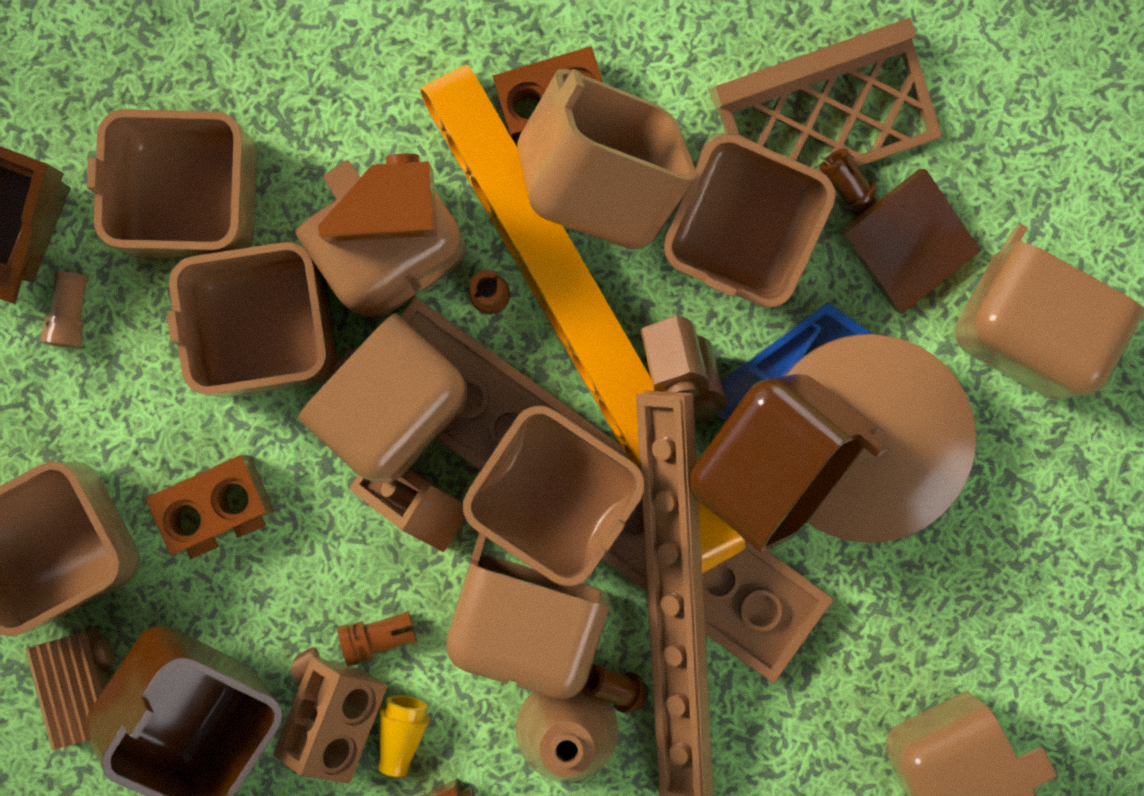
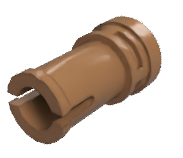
(64, 322)

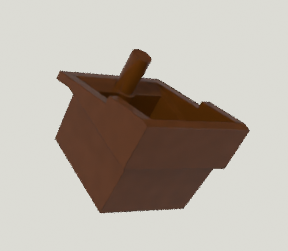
(29, 212)

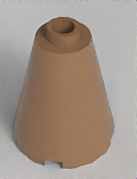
(580, 719)

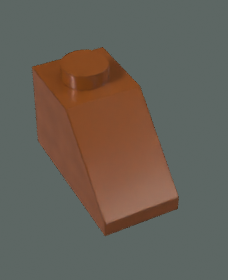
(386, 203)

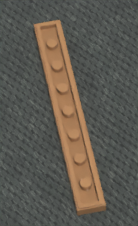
(675, 593)

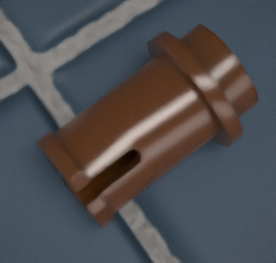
(849, 182)
(624, 691)

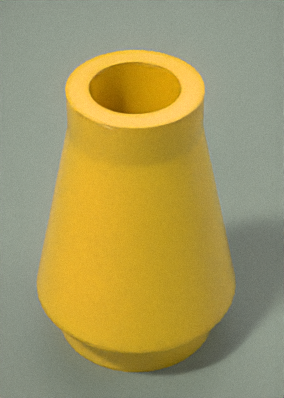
(400, 733)

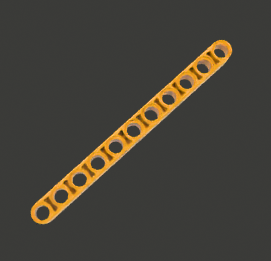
(554, 274)

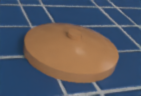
(916, 413)

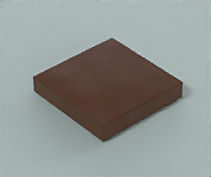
(910, 240)

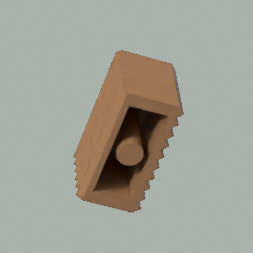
(68, 681)

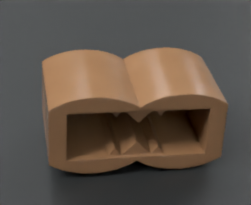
(684, 364)

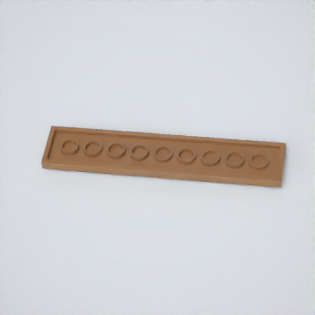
(750, 601)

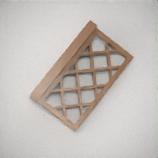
(827, 65)

